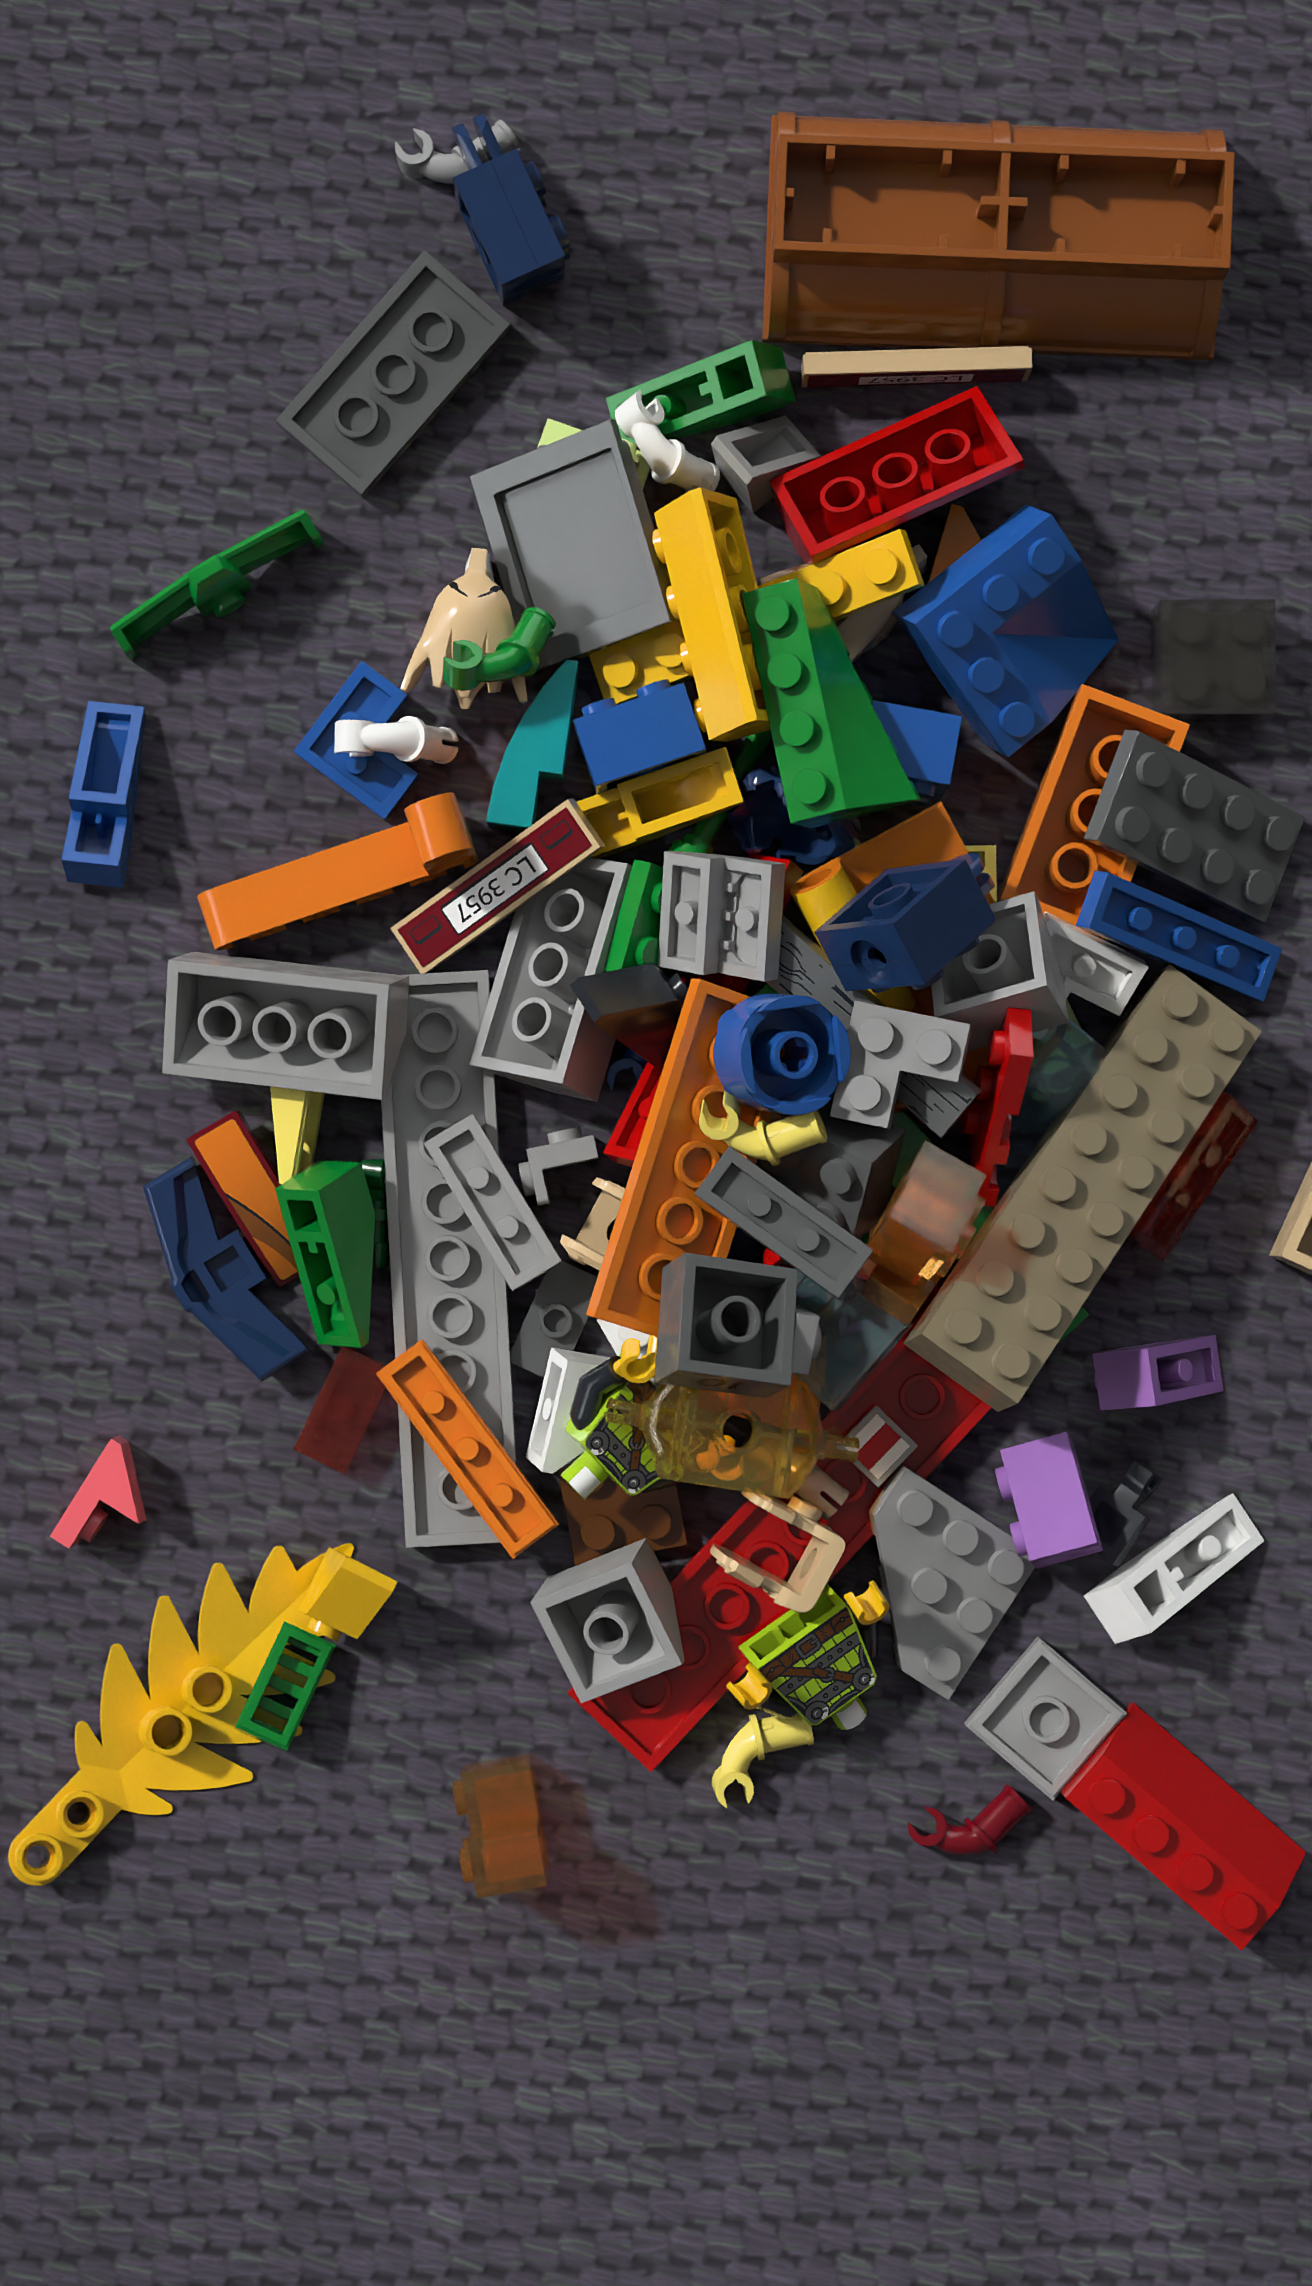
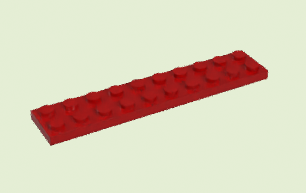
(723, 1612)

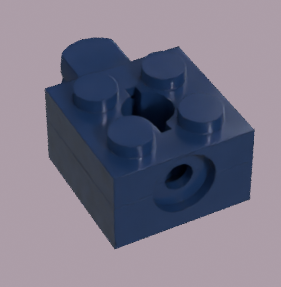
(507, 216)
(909, 924)

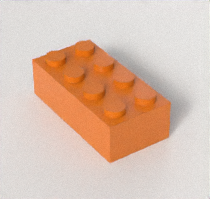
(1052, 848)

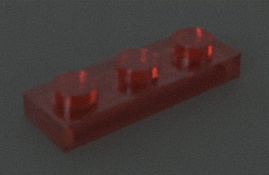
(1193, 1176)

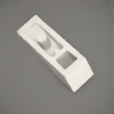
(1173, 1571)

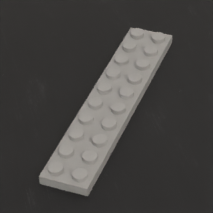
(439, 1266)

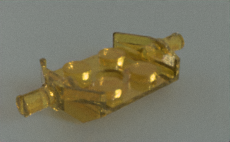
(689, 1445)

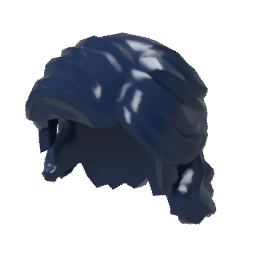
(767, 818)

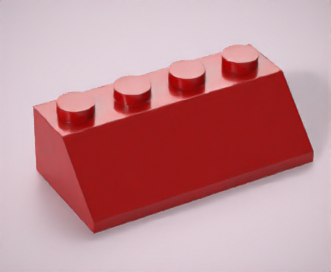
(893, 475)
(1186, 1826)

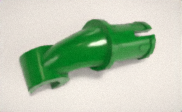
(511, 658)

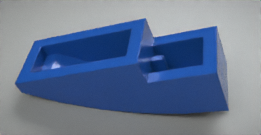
(104, 795)

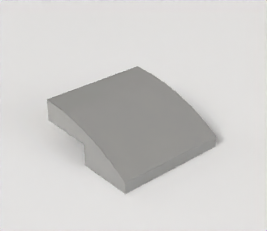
(721, 915)

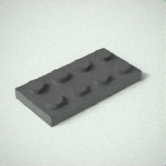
(393, 374)
(1194, 826)

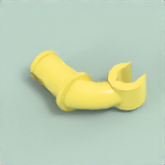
(764, 1141)
(754, 1740)

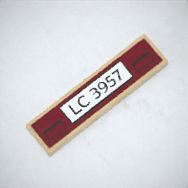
(916, 366)
(497, 886)

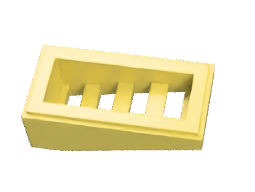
(295, 1128)

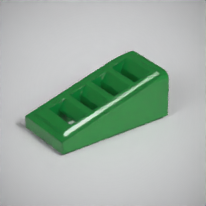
(262, 1731)

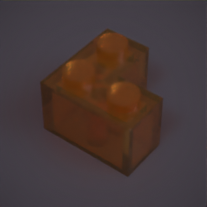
(928, 1216)
(506, 1826)

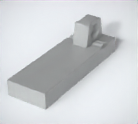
(493, 1202)

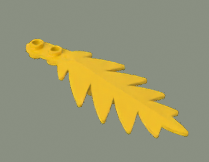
(189, 1701)

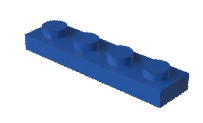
(1178, 936)

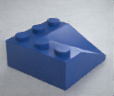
(1011, 629)

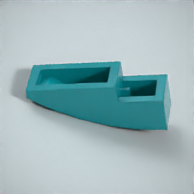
(535, 752)

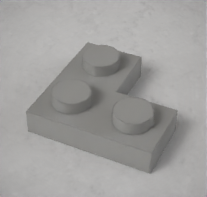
(884, 1046)

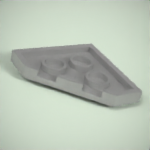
(943, 1578)

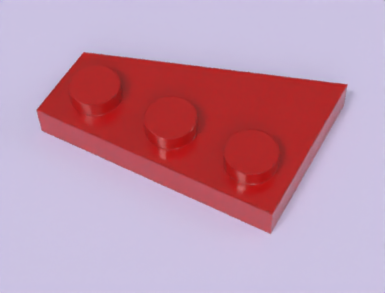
(1002, 1094)

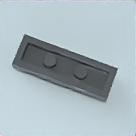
(783, 1223)

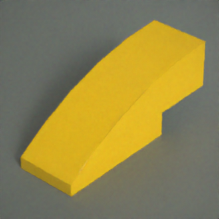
(663, 801)

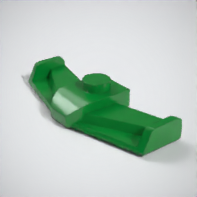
(216, 583)

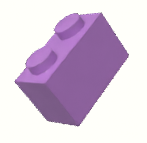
(1049, 1501)

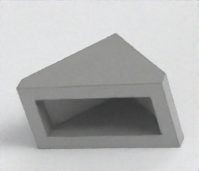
(758, 454)

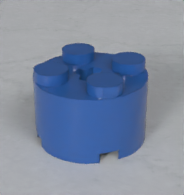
(750, 1058)

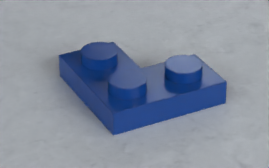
(374, 780)

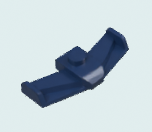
(216, 1275)

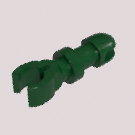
(375, 1178)

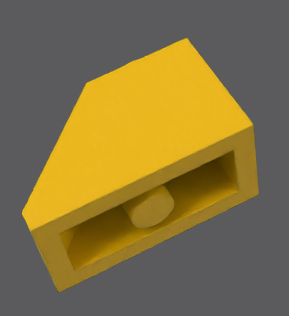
(344, 1596)

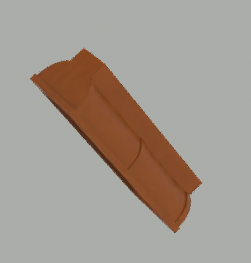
(996, 236)

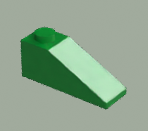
(716, 390)
(333, 1246)

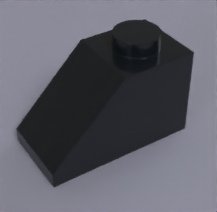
(635, 1007)

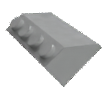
(533, 1018)
(284, 1024)

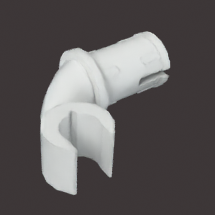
(666, 457)
(405, 739)

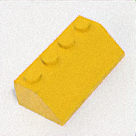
(708, 572)

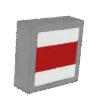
(881, 1445)

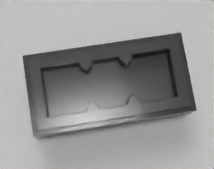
(554, 1317)

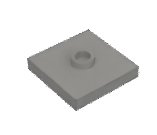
(1045, 1718)

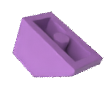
(1157, 1373)

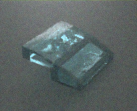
(852, 1341)

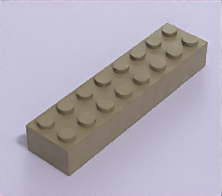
(1082, 1190)

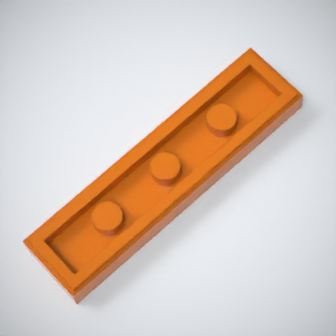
(467, 1448)

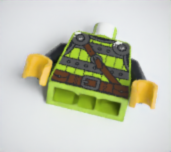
(614, 1448)
(815, 1660)

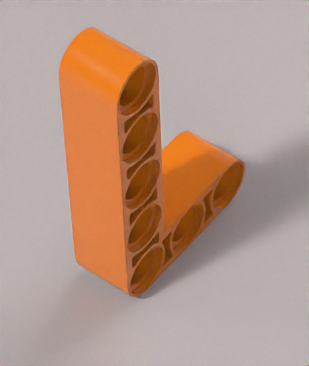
(353, 871)

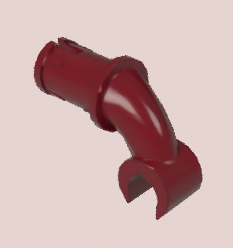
(982, 1832)

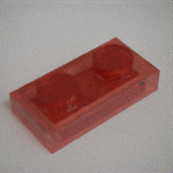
(342, 1410)

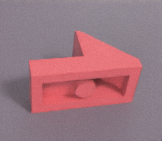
(109, 1482)

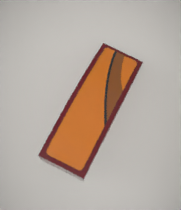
(247, 1187)

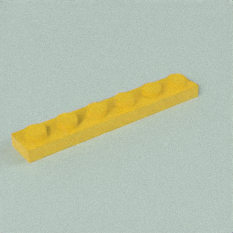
(846, 582)

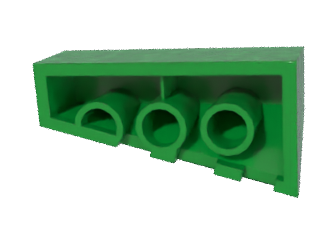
(819, 712)

